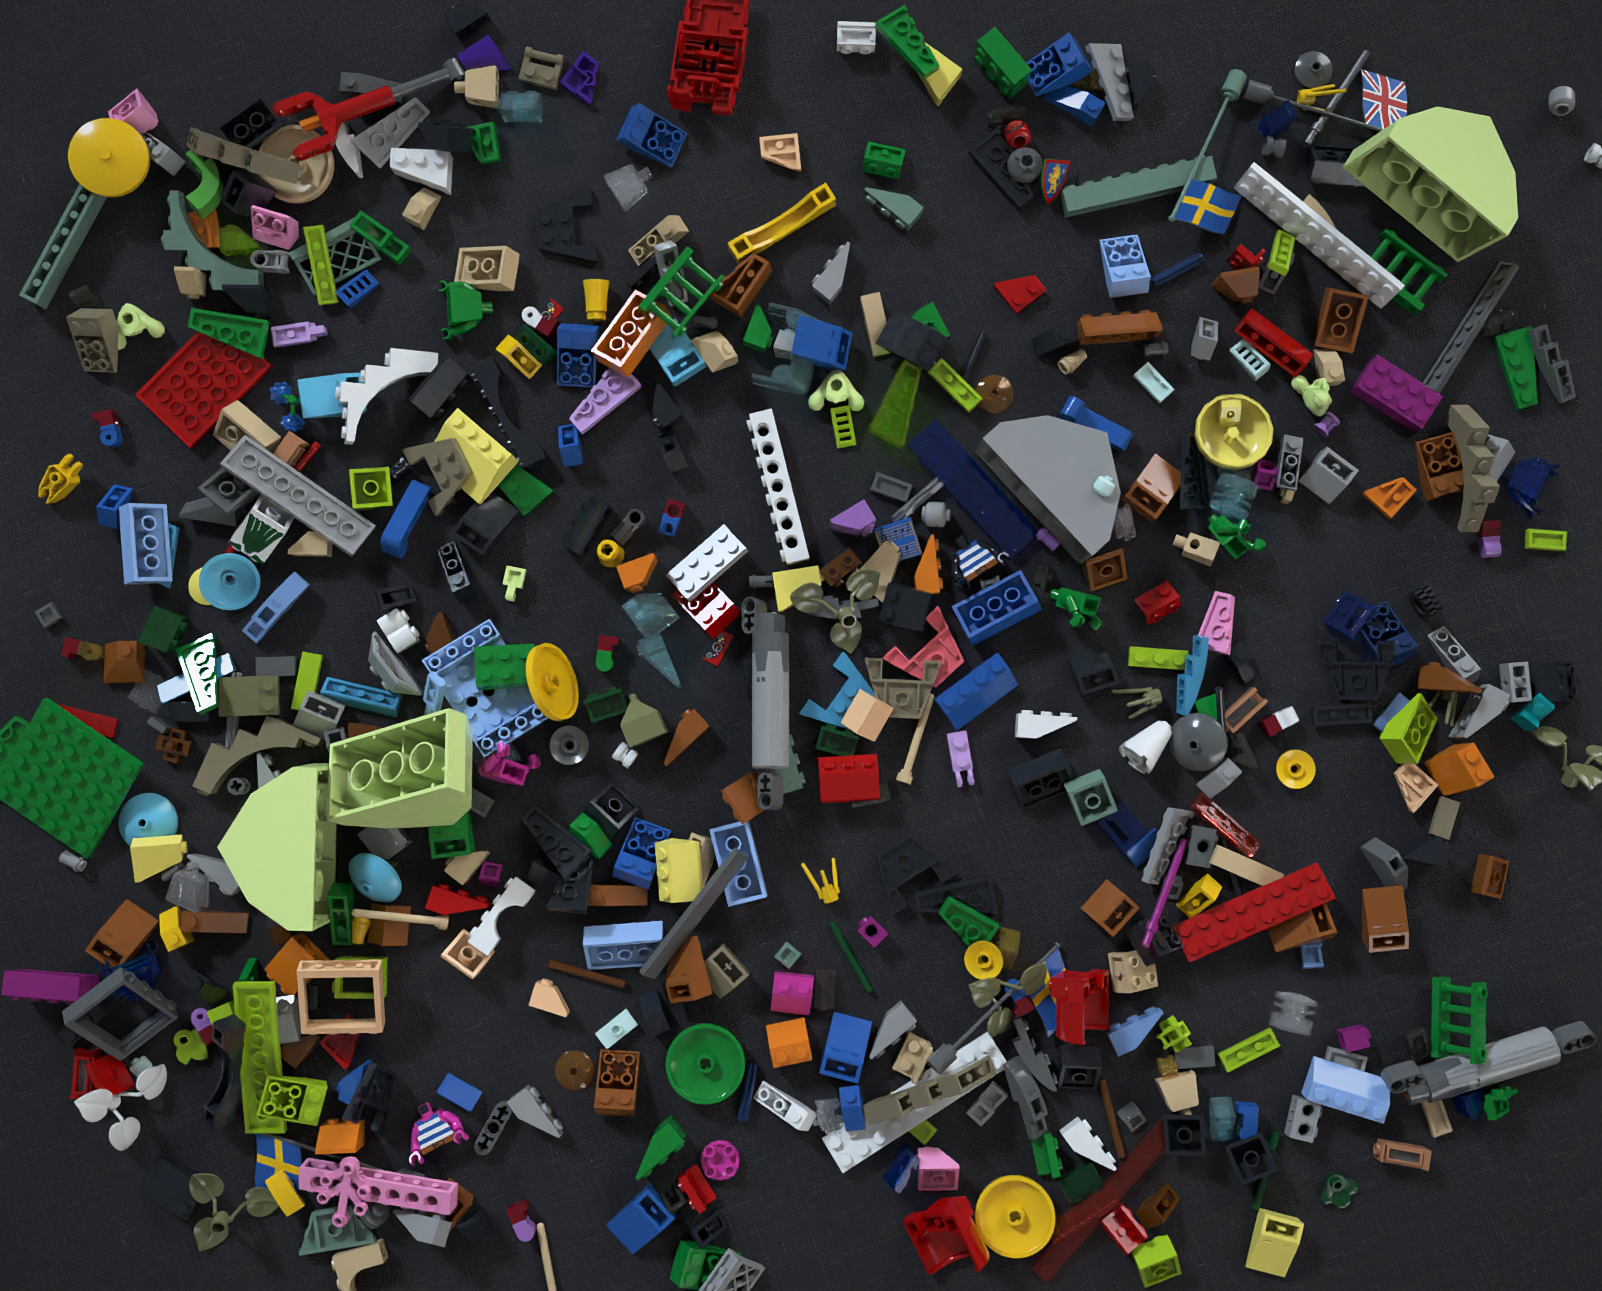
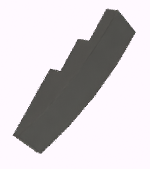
(1553, 368)

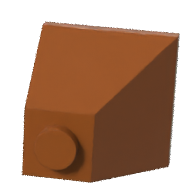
(1238, 284)
(124, 662)

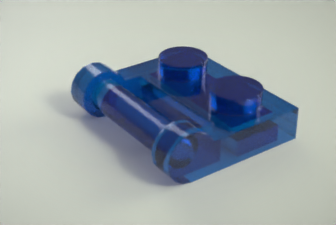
(1344, 611)
(1128, 825)
(902, 1168)

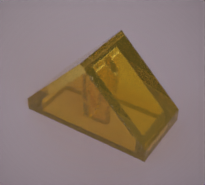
(1008, 945)

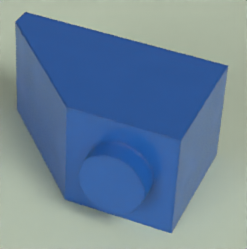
(570, 445)
(109, 506)
(851, 1106)

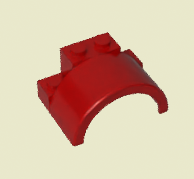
(1080, 1003)
(946, 1234)

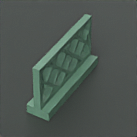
(333, 237)

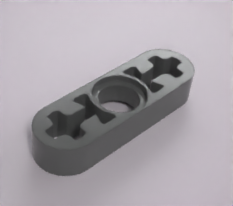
(496, 1111)

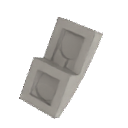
(986, 1103)

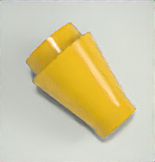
(359, 929)

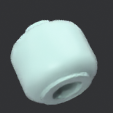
(1104, 486)
(140, 1065)

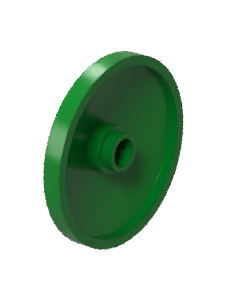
(705, 1063)

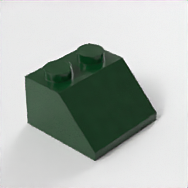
(164, 630)

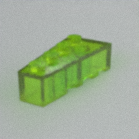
(895, 409)

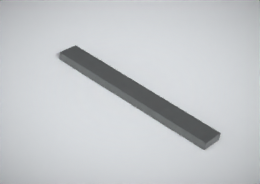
(1470, 326)
(694, 913)

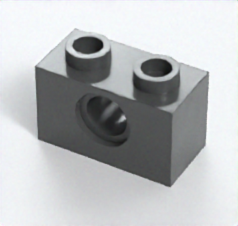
(1195, 836)

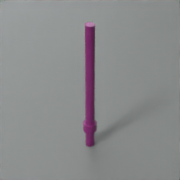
(1152, 925)

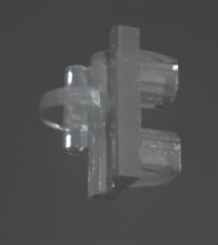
(1124, 523)
(826, 1116)

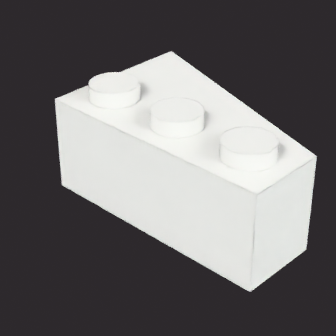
(424, 166)

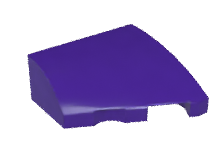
(483, 54)
(581, 78)

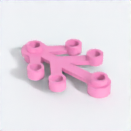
(342, 1216)

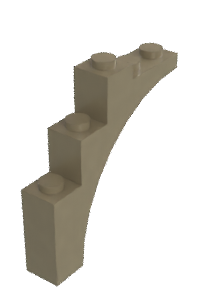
(1477, 461)

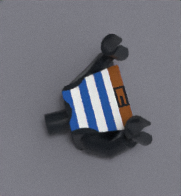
(974, 560)

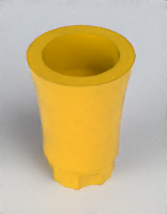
(596, 298)
(615, 557)

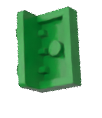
(1497, 1102)
(1045, 1155)

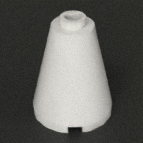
(1146, 746)

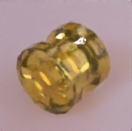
(1167, 1066)

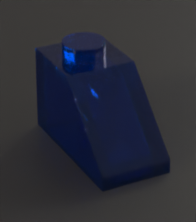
(1277, 120)
(1469, 1103)

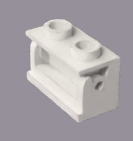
(856, 37)

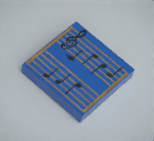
(903, 535)

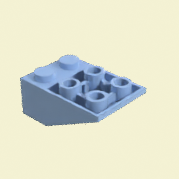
(1124, 266)

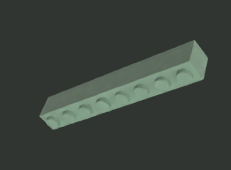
(1134, 187)
(62, 247)

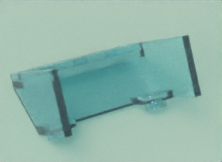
(797, 376)

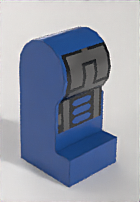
(1247, 1119)

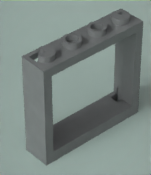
(119, 1049)

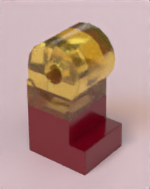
(86, 649)

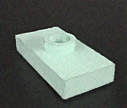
(1153, 382)
(616, 1028)

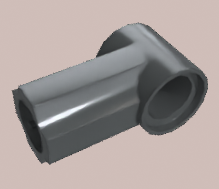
(627, 528)

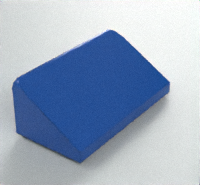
(1141, 849)
(459, 1092)

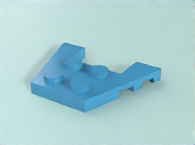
(843, 700)

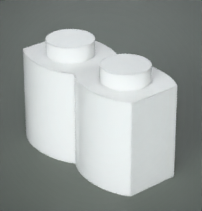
(398, 630)

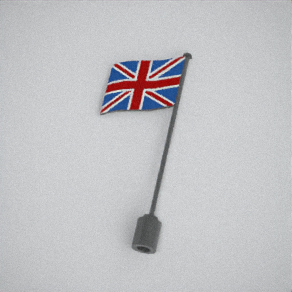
(1382, 100)

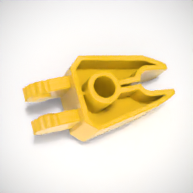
(60, 480)

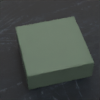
(787, 955)

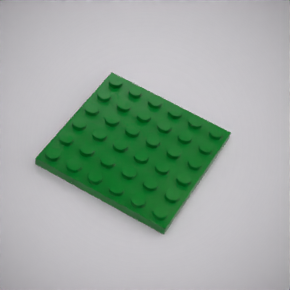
(67, 778)

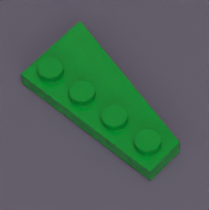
(1518, 366)

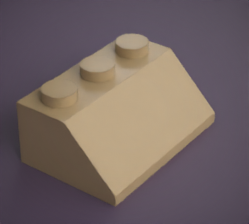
(238, 421)

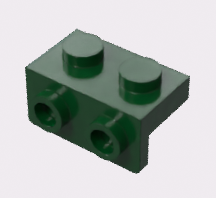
(535, 345)
(606, 704)
(836, 741)

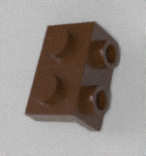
(840, 567)

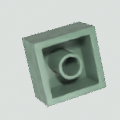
(1090, 797)

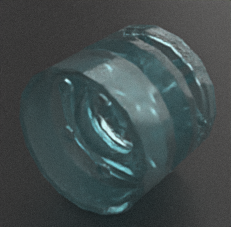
(1233, 496)

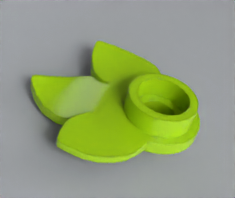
(192, 1048)

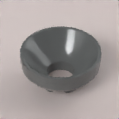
(1024, 173)

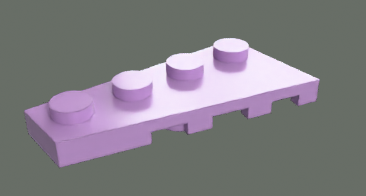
(603, 399)

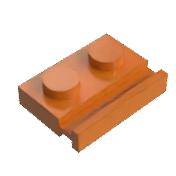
(207, 228)

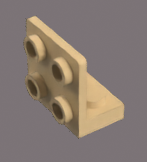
(1130, 972)
(913, 1057)

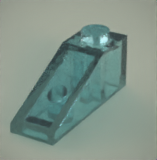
(657, 655)

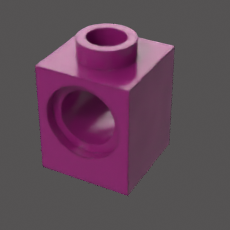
(1264, 474)
(874, 939)
(1354, 1038)

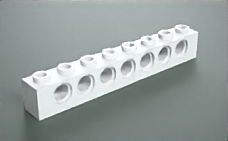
(766, 420)

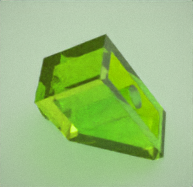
(236, 242)

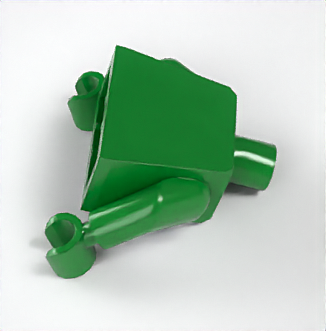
(463, 307)
(1230, 536)
(1076, 603)

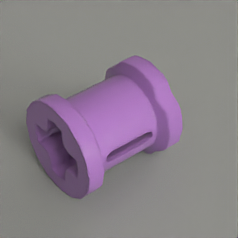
(1326, 424)

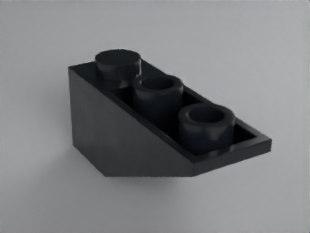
(457, 572)

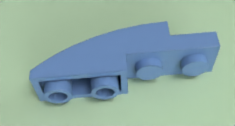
(275, 606)

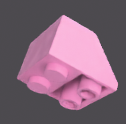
(274, 228)

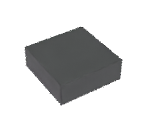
(49, 615)
(159, 725)

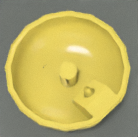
(1232, 429)

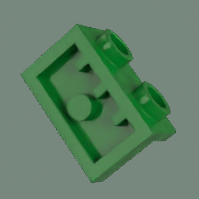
(883, 160)

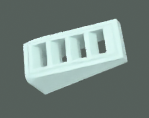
(1250, 369)

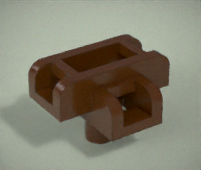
(172, 745)

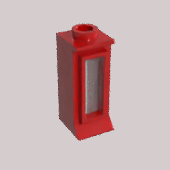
(81, 1081)

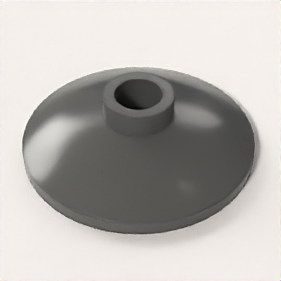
(1307, 75)
(559, 742)

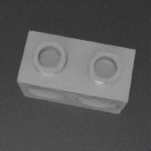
(1297, 1118)

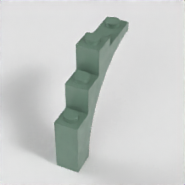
(185, 239)

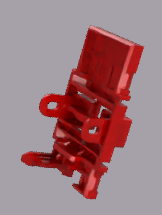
(711, 21)

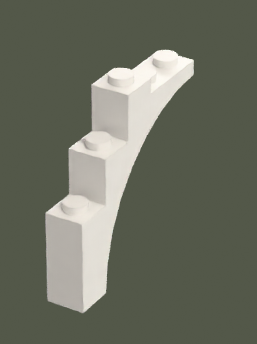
(356, 396)

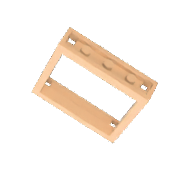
(341, 969)

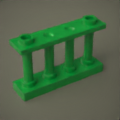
(661, 289)
(1408, 301)
(1441, 1020)

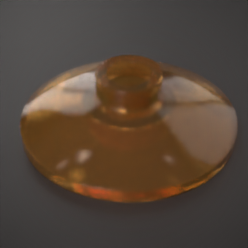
(995, 403)
(583, 1065)

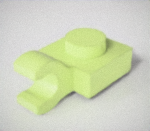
(514, 579)

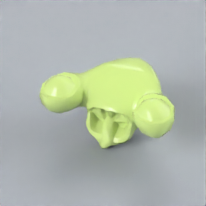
(133, 321)
(836, 389)
(1315, 395)

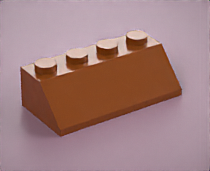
(1118, 328)

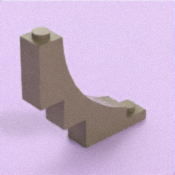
(243, 157)
(221, 761)
(929, 1092)

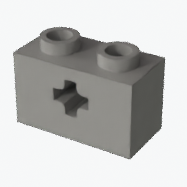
(1516, 681)

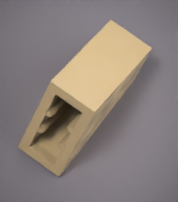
(885, 562)

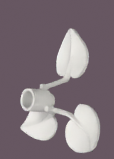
(94, 1105)

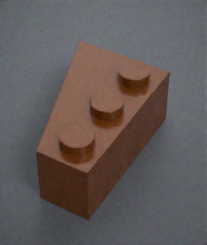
(742, 285)

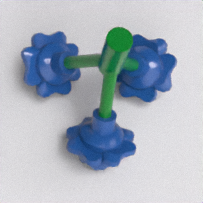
(282, 394)

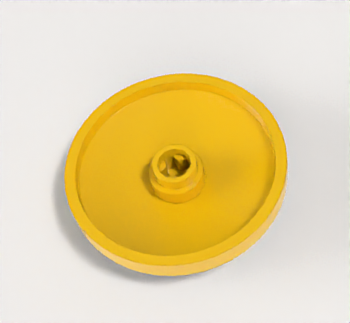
(109, 157)
(552, 682)
(1015, 1216)

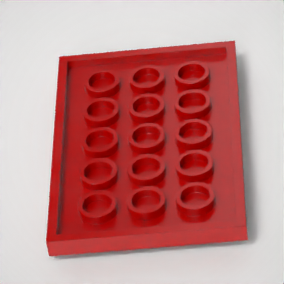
(199, 384)

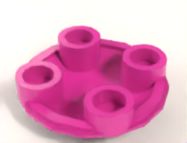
(720, 1160)

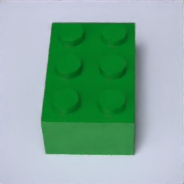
(1002, 63)
(501, 666)

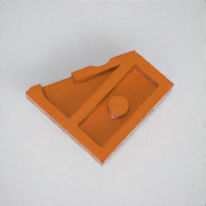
(1390, 496)

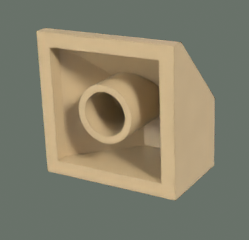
(715, 351)

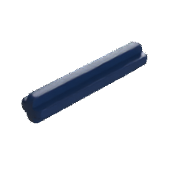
(1177, 269)
(747, 1092)

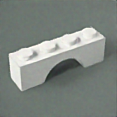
(486, 935)

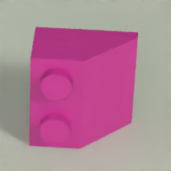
(792, 993)

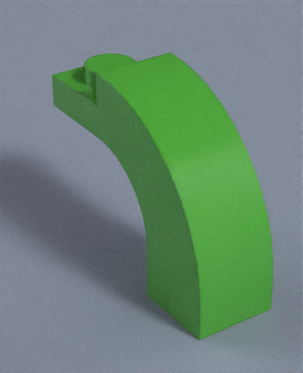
(208, 194)

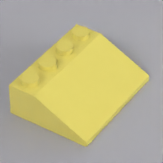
(484, 454)

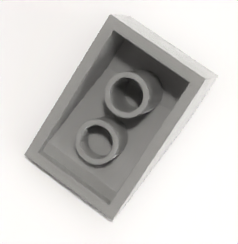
(1479, 710)

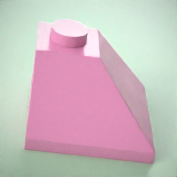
(135, 112)
(936, 1170)

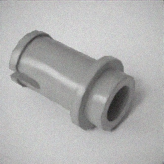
(73, 861)

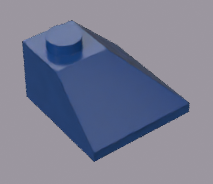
(349, 1084)

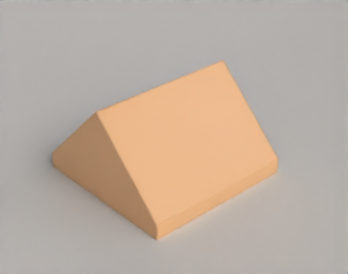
(867, 715)
(465, 955)

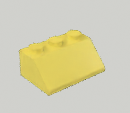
(678, 870)

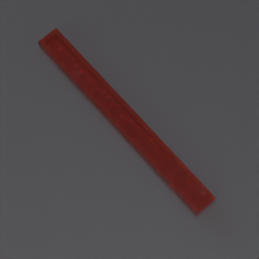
(1121, 1182)

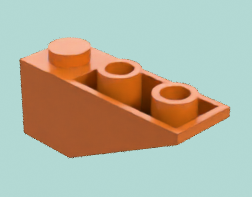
(926, 575)

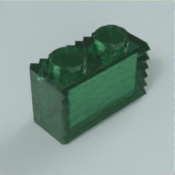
(1080, 1182)

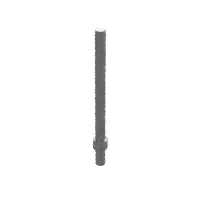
(1317, 127)

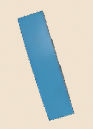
(1190, 682)

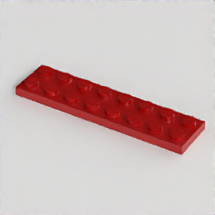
(1254, 912)

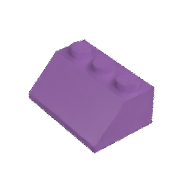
(854, 521)

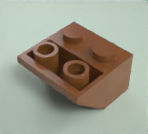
(1109, 908)

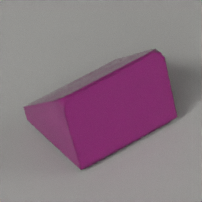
(490, 874)

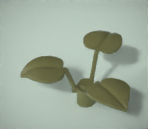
(848, 632)
(1587, 774)
(985, 990)
(214, 1230)

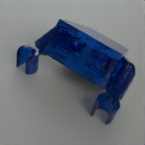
(1528, 481)
(144, 968)

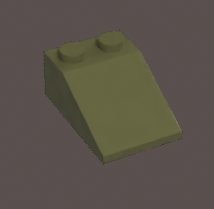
(249, 696)

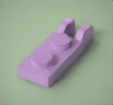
(960, 756)

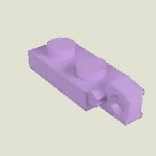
(296, 334)

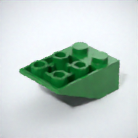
(452, 839)
(667, 1138)
(694, 1264)

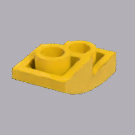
(284, 1193)

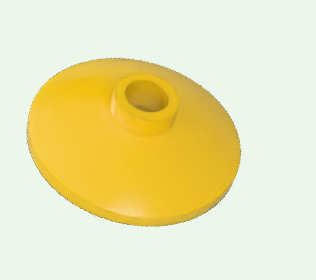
(1305, 769)
(977, 966)

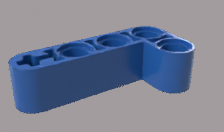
(1076, 412)
(404, 518)

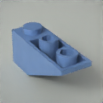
(1130, 1034)

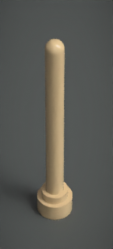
(906, 775)
(439, 921)
(546, 1257)

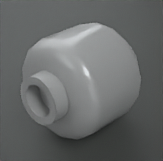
(1561, 100)
(935, 514)

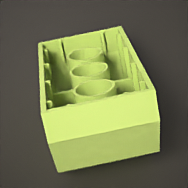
(1443, 177)
(403, 774)
(286, 848)

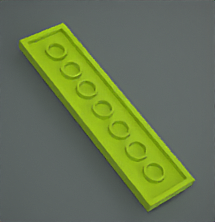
(261, 1056)

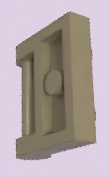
(540, 74)

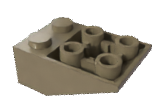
(95, 338)

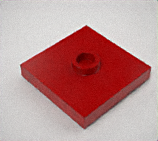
(109, 1074)

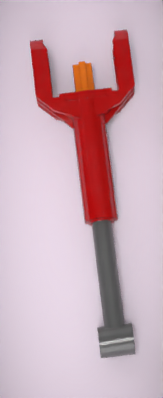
(332, 116)

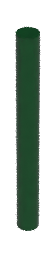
(850, 957)
(1263, 1181)

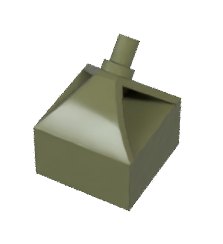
(641, 723)

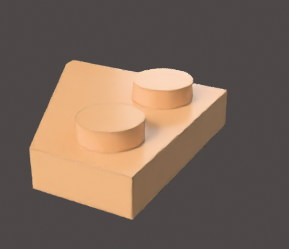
(781, 150)
(1414, 785)

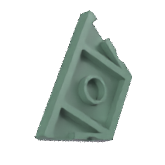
(324, 1236)

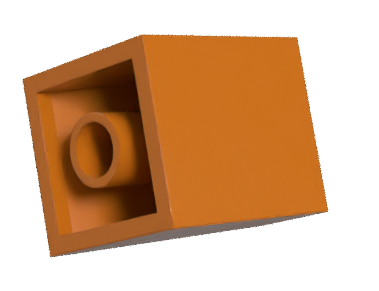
(1458, 768)
(285, 964)

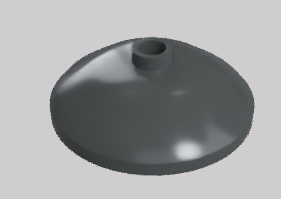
(1208, 735)

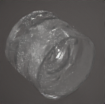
(1293, 1013)

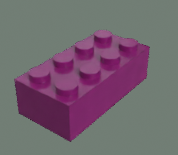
(1396, 393)
(47, 985)

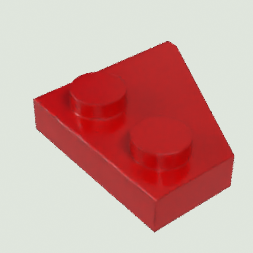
(1020, 292)
(341, 1046)

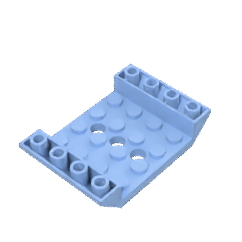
(496, 717)

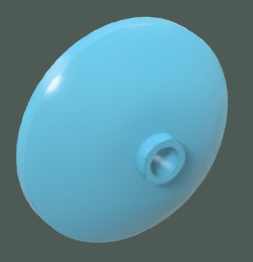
(229, 593)
(155, 810)
(374, 877)

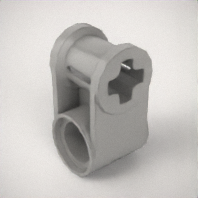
(275, 261)

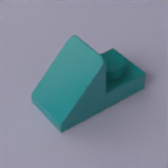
(1532, 712)

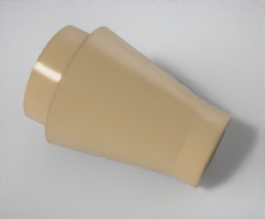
(1070, 362)

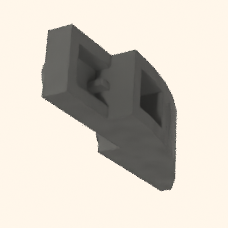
(824, 612)
(1035, 1061)
(1027, 1093)

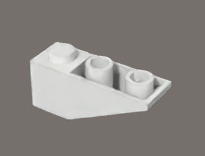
(1035, 726)
(785, 1106)
(1082, 1142)

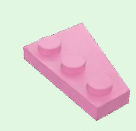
(1219, 623)

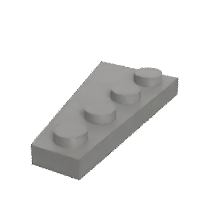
(1111, 69)
(390, 132)
(1165, 844)

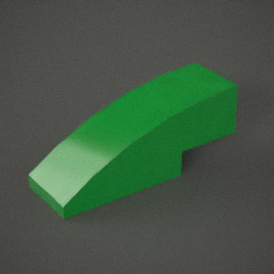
(380, 238)

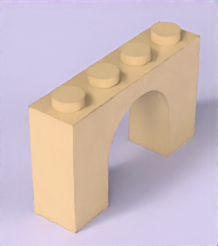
(352, 1260)

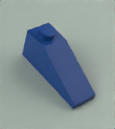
(1077, 103)

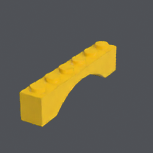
(803, 212)

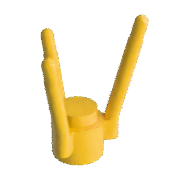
(1307, 96)
(828, 893)

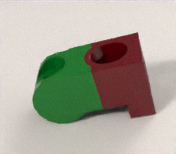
(605, 650)

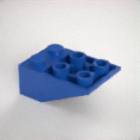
(1058, 66)
(651, 135)
(822, 343)
(574, 356)
(637, 857)
(845, 1047)
(641, 1219)

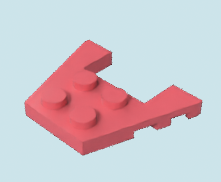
(940, 648)

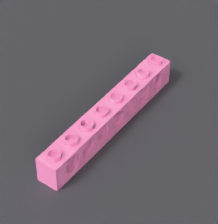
(387, 1187)

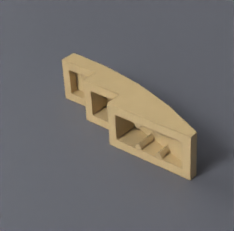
(1243, 866)

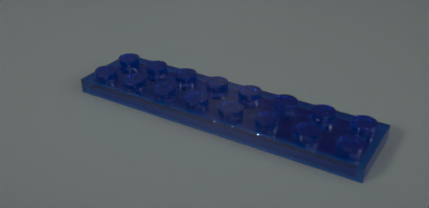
(972, 488)

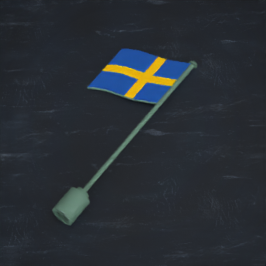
(1200, 201)

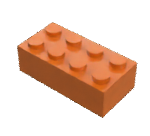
(629, 336)

